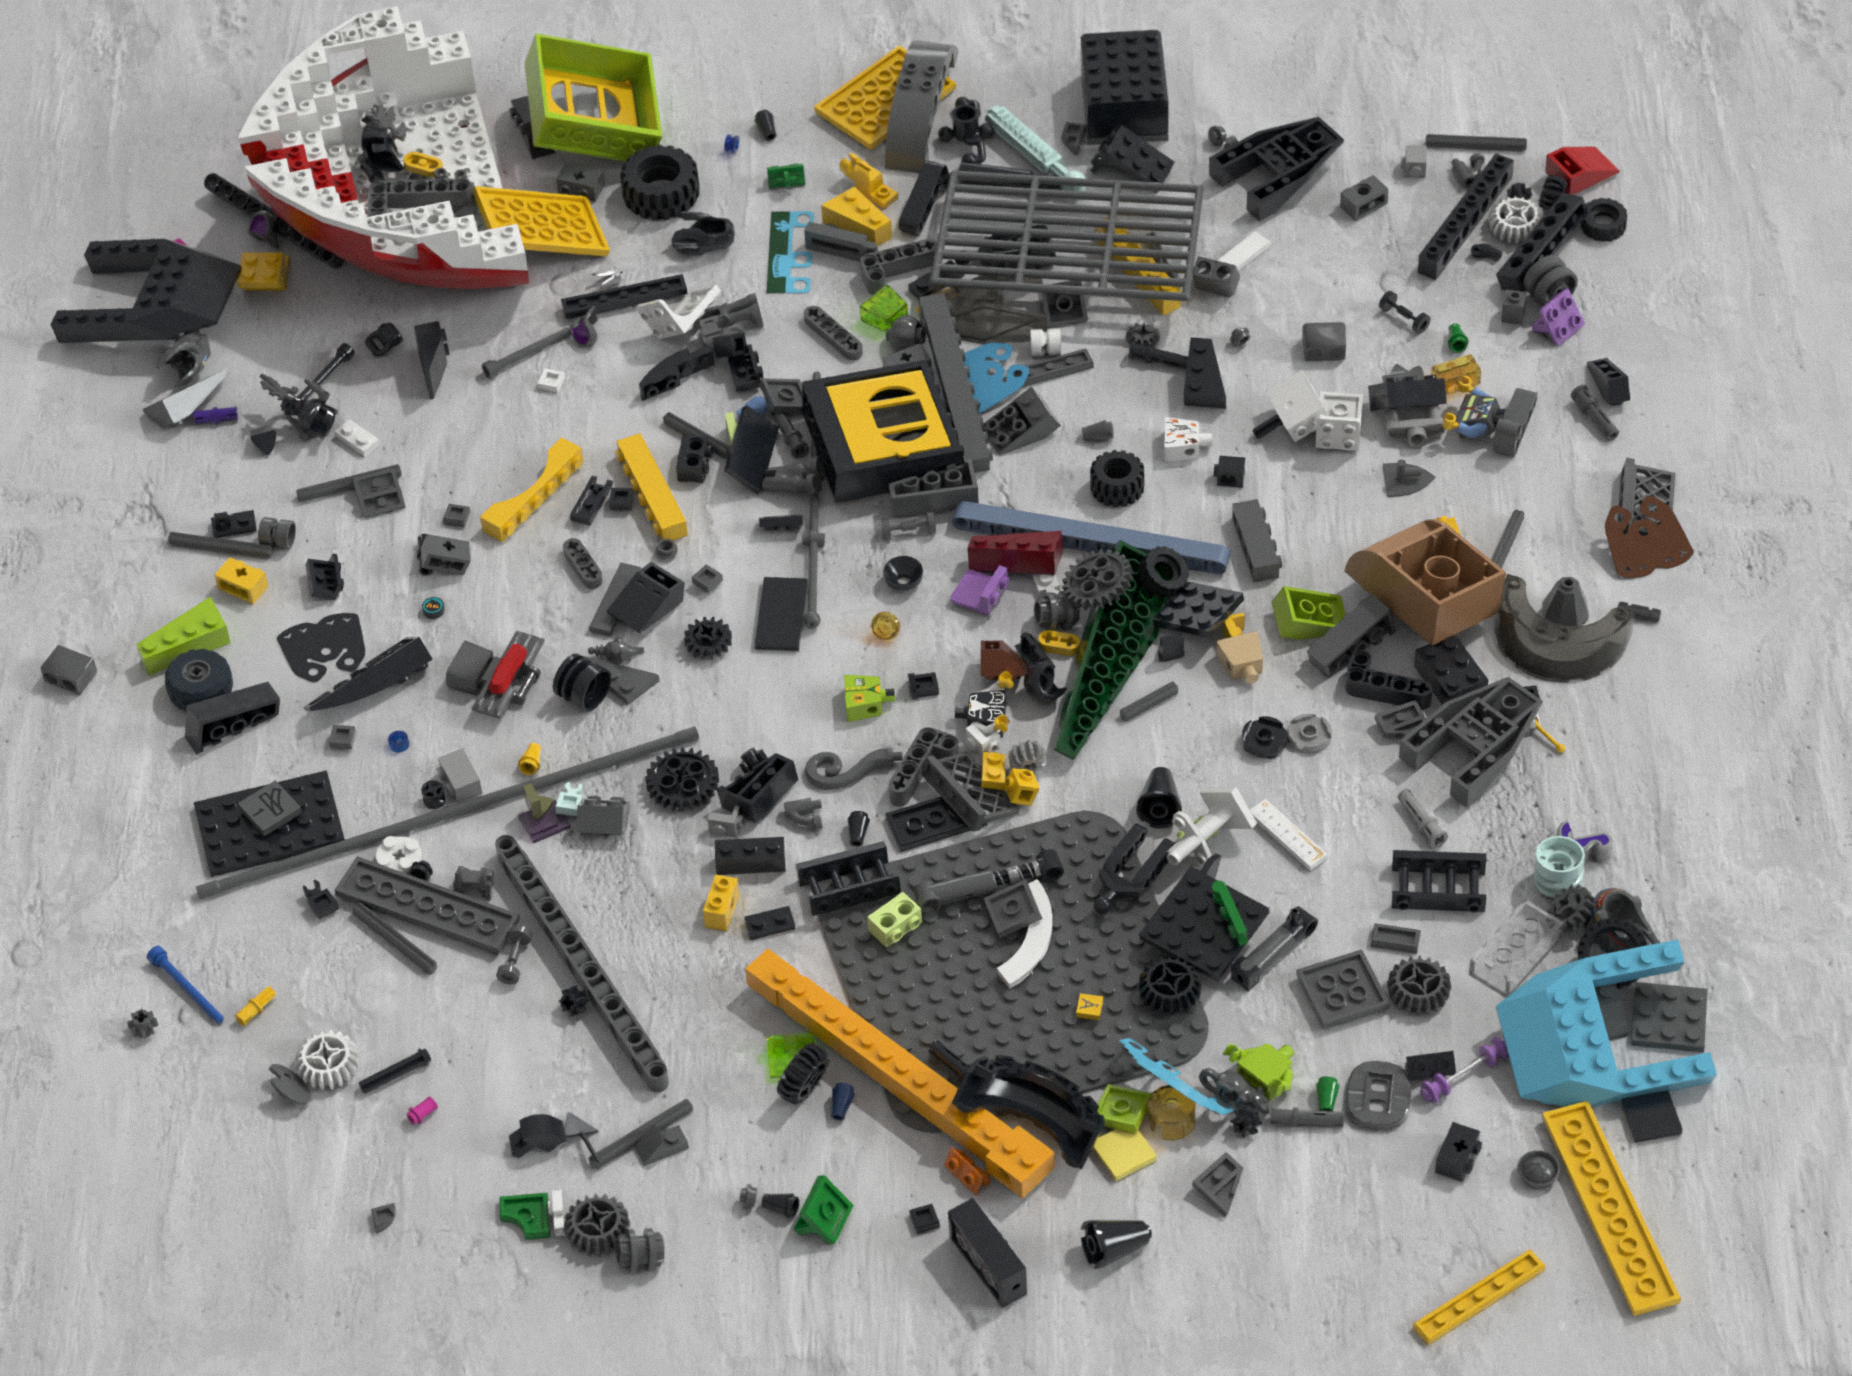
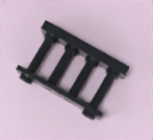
(1439, 862)

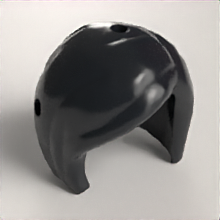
(1040, 682)

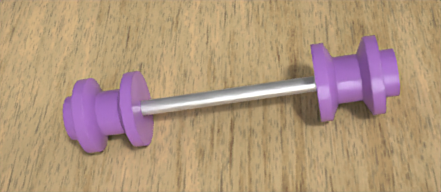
(1440, 1085)

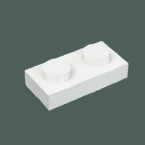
(357, 438)

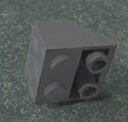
(602, 815)

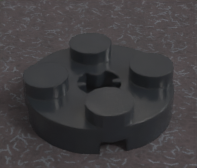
(1264, 747)

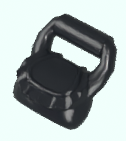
(387, 335)

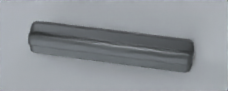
(1149, 701)

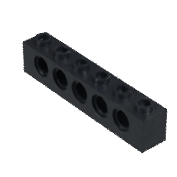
(1543, 240)

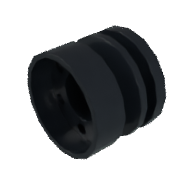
(582, 682)

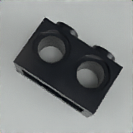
(693, 459)

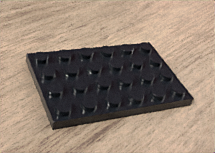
(236, 844)

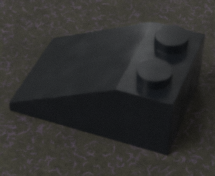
(432, 353)

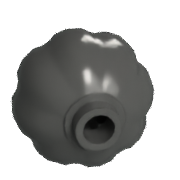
(905, 333)

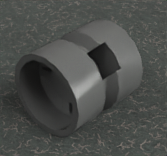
(272, 532)

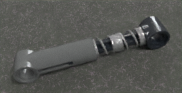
(933, 895)

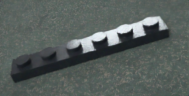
(624, 296)

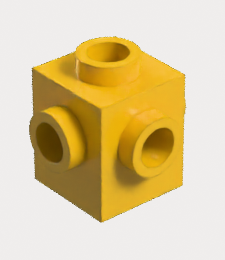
(1021, 786)

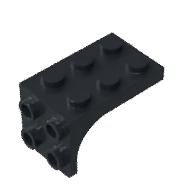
(1133, 156)

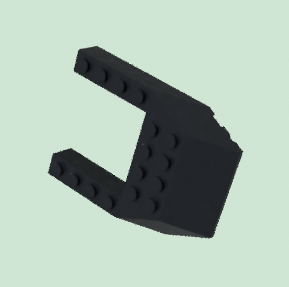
(180, 293)

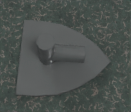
(1405, 478)

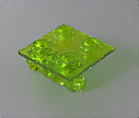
(783, 1049)

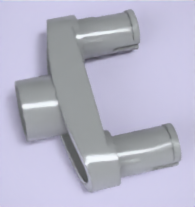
(1416, 430)

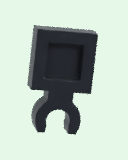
(320, 901)

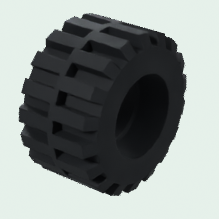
(1117, 491)

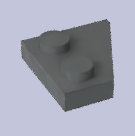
(1220, 1182)

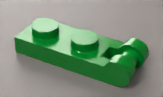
(1229, 911)

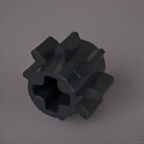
(1519, 190)
(751, 758)
(573, 1000)
(1246, 1121)

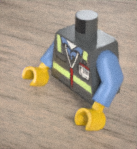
(1477, 412)

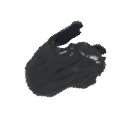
(704, 234)

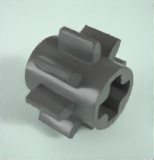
(142, 1023)

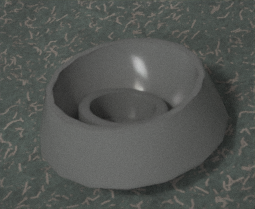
(1538, 1169)

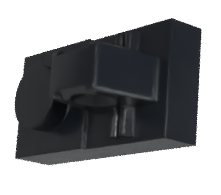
(233, 524)

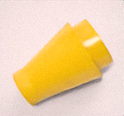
(530, 760)

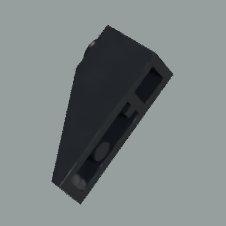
(1610, 381)

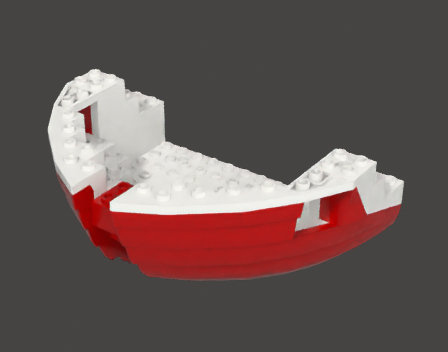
(308, 141)

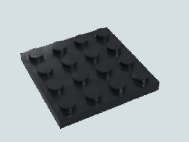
(1193, 928)

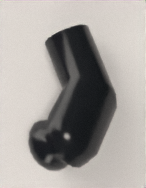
(1485, 250)

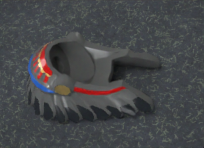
(1619, 905)

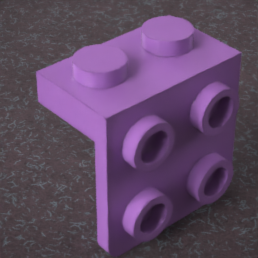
(980, 590)

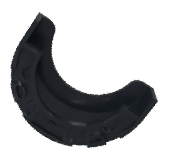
(1037, 1095)

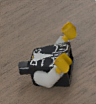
(988, 707)

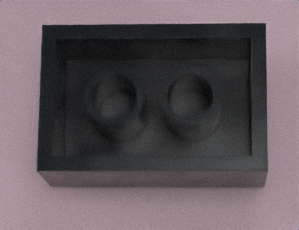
(1449, 669)

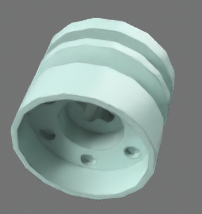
(1558, 865)

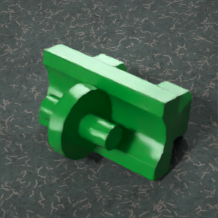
(785, 176)

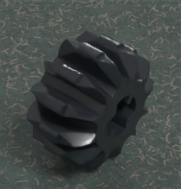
(1551, 191)

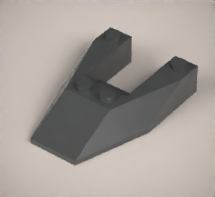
(1486, 722)

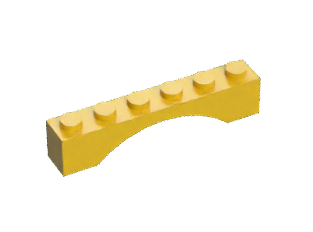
(505, 516)

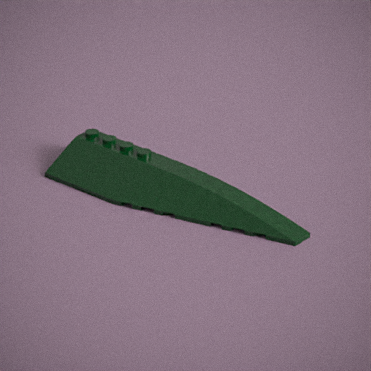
(1108, 654)

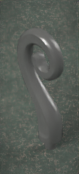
(875, 759)

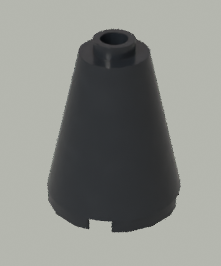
(1159, 799)
(1113, 1239)

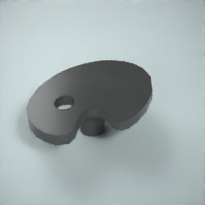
(291, 1089)

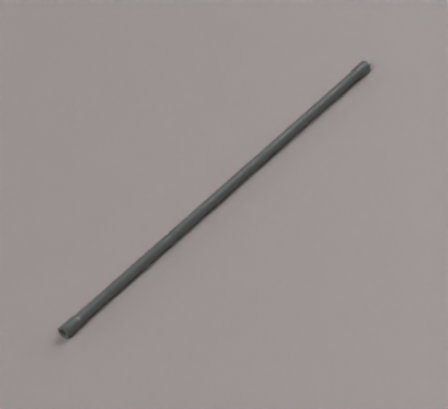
(216, 886)

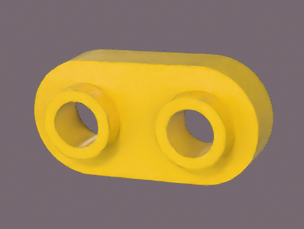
(422, 163)

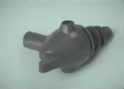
(616, 651)

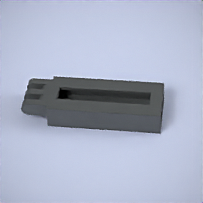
(837, 241)

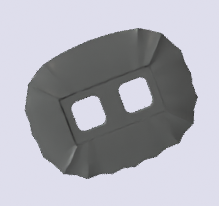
(1396, 1098)

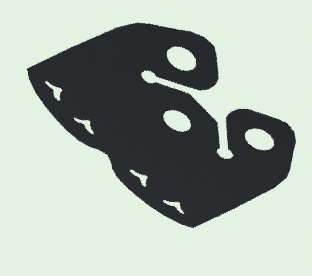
(323, 635)

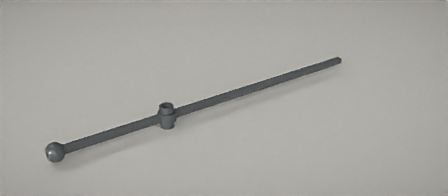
(813, 539)

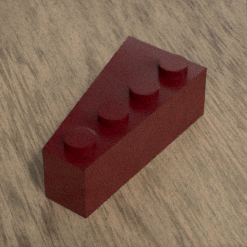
(1017, 552)

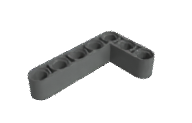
(416, 193)

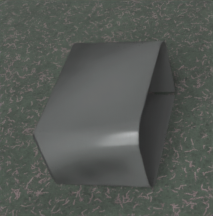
(1224, 287)
(1324, 341)
(468, 668)
(67, 669)

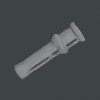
(1427, 824)

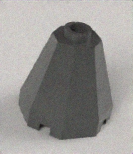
(1566, 603)

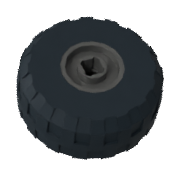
(197, 677)

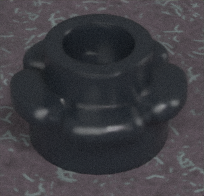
(421, 870)

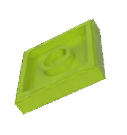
(1123, 1107)

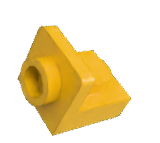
(1233, 625)

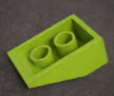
(1306, 613)

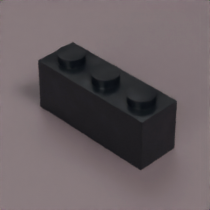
(750, 855)

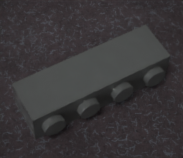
(1256, 540)

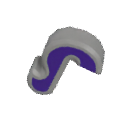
(1593, 845)

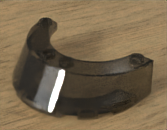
(1556, 650)

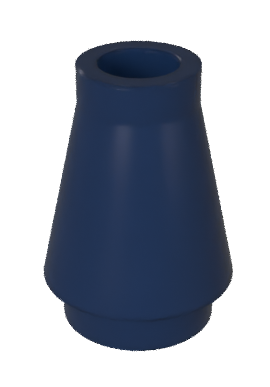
(841, 1100)

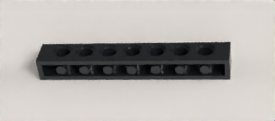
(1465, 216)

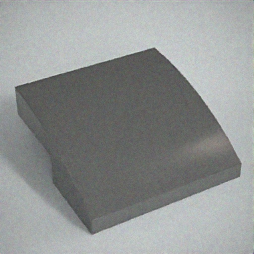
(378, 492)

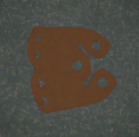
(1649, 550)

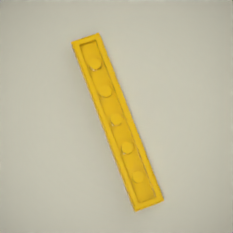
(1478, 1297)

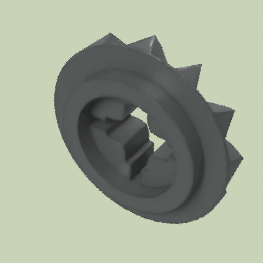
(1151, 334)

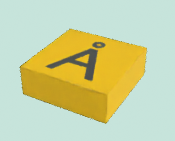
(1089, 1007)

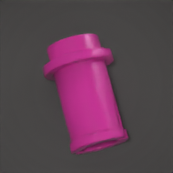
(419, 1112)

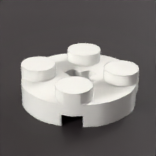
(396, 846)

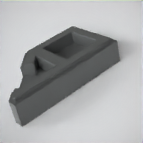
(1073, 136)

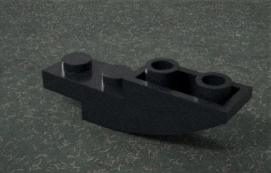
(668, 372)

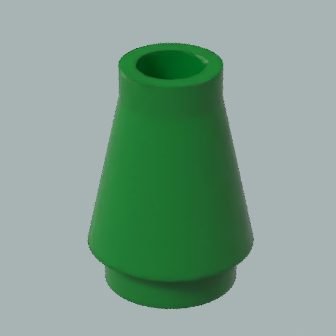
(1457, 339)
(1327, 1091)

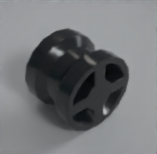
(437, 790)

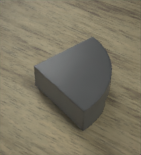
(383, 1216)

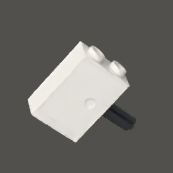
(1296, 407)

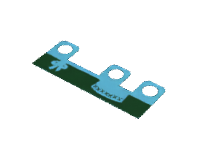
(781, 255)

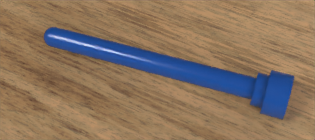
(158, 957)

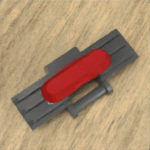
(497, 679)

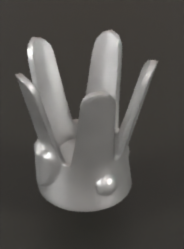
(611, 277)

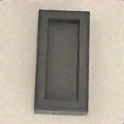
(1395, 938)

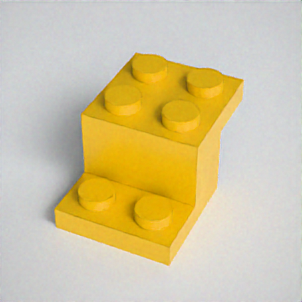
(264, 271)

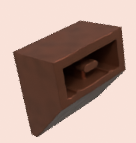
(999, 657)

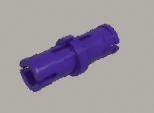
(216, 415)

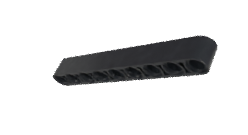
(238, 197)

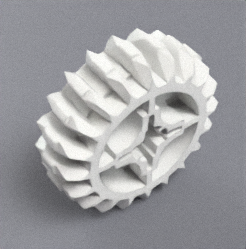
(1516, 217)
(311, 1059)

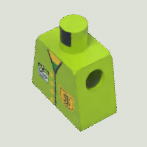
(865, 697)

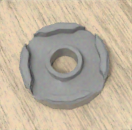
(1305, 743)

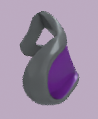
(263, 224)
(584, 333)

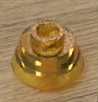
(885, 626)

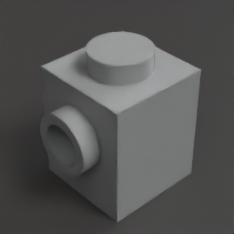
(1414, 161)

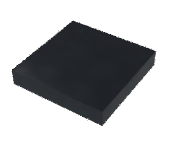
(1651, 1116)

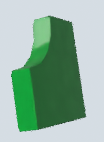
(528, 1213)

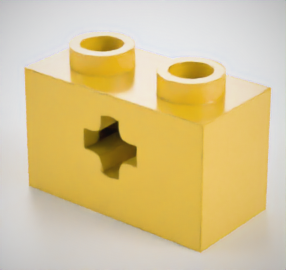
(241, 580)
(721, 902)

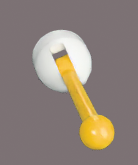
(1535, 724)

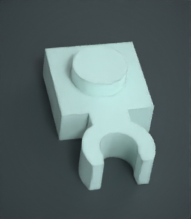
(569, 800)

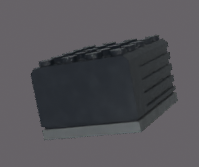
(1124, 85)

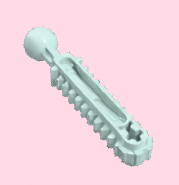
(1030, 145)

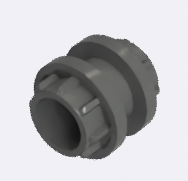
(1053, 611)
(640, 1250)

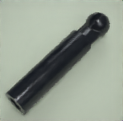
(974, 167)

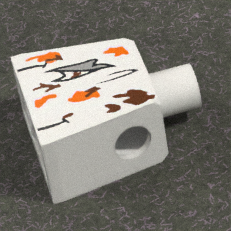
(1183, 439)

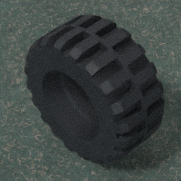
(660, 200)

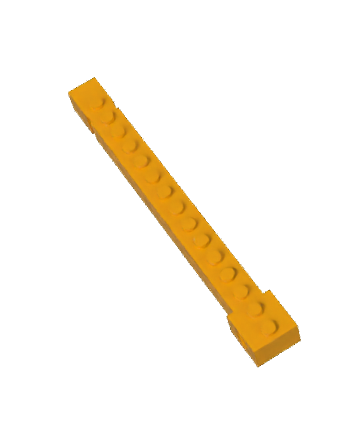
(1009, 1154)

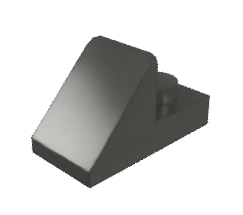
(659, 1145)

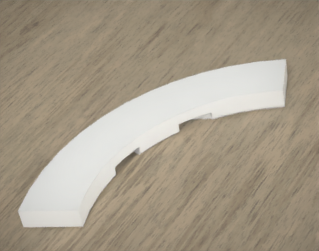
(1034, 945)

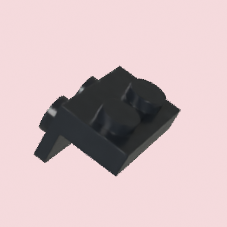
(745, 371)
(324, 577)

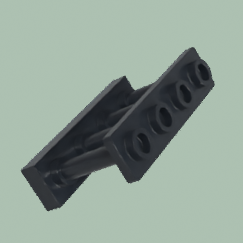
(843, 863)

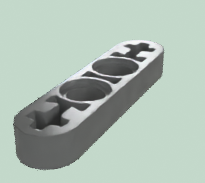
(830, 334)

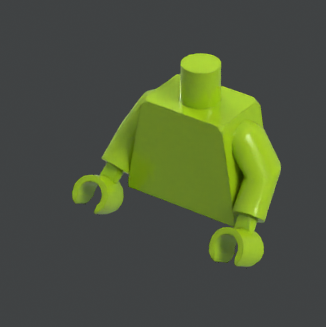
(1264, 1067)

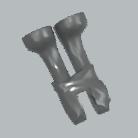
(740, 310)

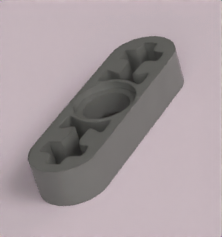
(582, 555)

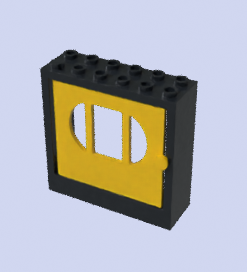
(853, 449)

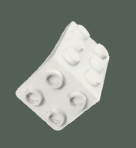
(670, 323)
(1343, 425)

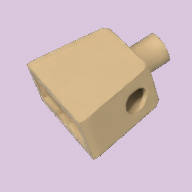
(1241, 656)

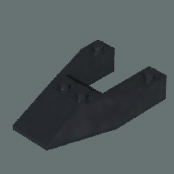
(1288, 151)

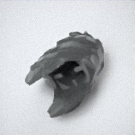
(186, 356)

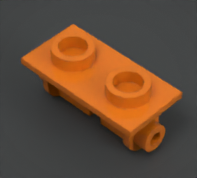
(962, 1167)

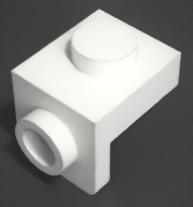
(979, 743)

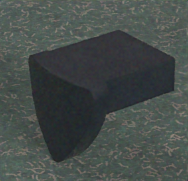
(264, 439)
(1171, 647)
(922, 685)

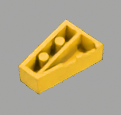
(857, 214)

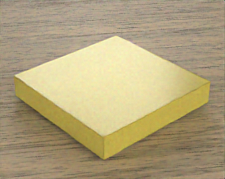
(1123, 1152)

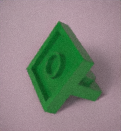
(824, 1211)

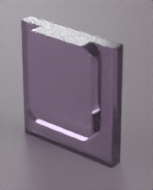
(545, 826)

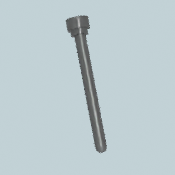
(492, 368)

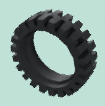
(1605, 926)

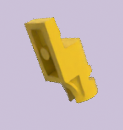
(868, 181)

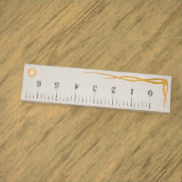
(1288, 835)

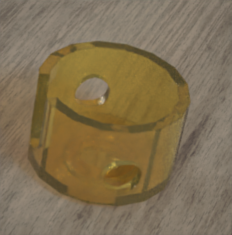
(1171, 1120)

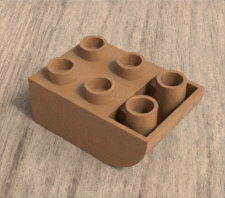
(1430, 579)

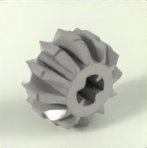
(1028, 756)

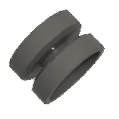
(1548, 279)

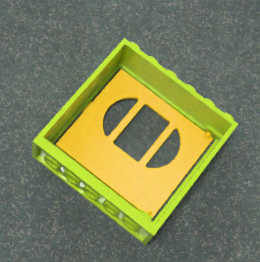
(596, 66)

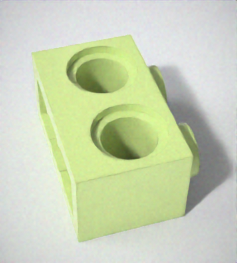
(894, 919)

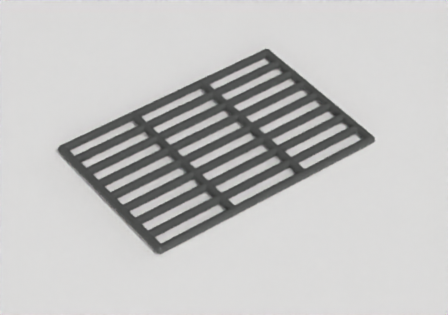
(1027, 232)

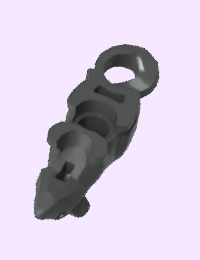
(1234, 1086)

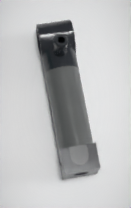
(1248, 969)

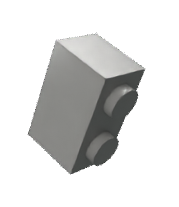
(459, 776)

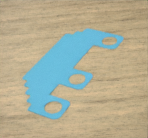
(1171, 1079)

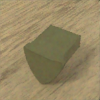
(536, 804)

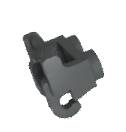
(484, 878)

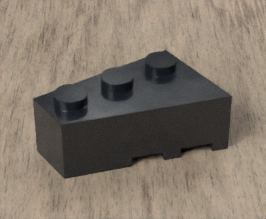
(521, 115)
(1407, 393)

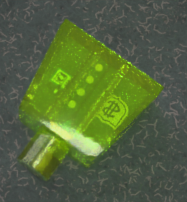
(883, 309)

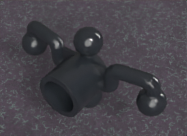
(967, 129)

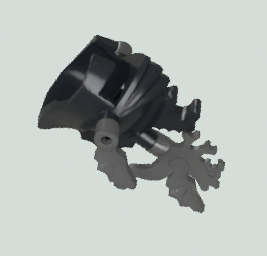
(378, 145)
(312, 414)

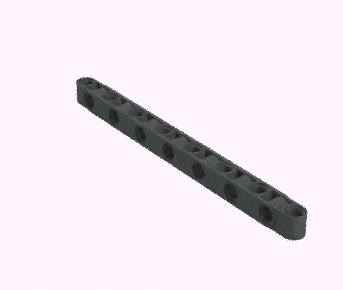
(582, 963)

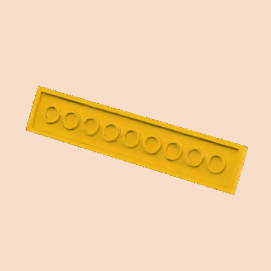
(1611, 1208)

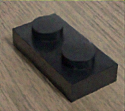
(790, 521)
(769, 922)

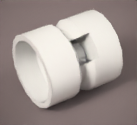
(1045, 342)

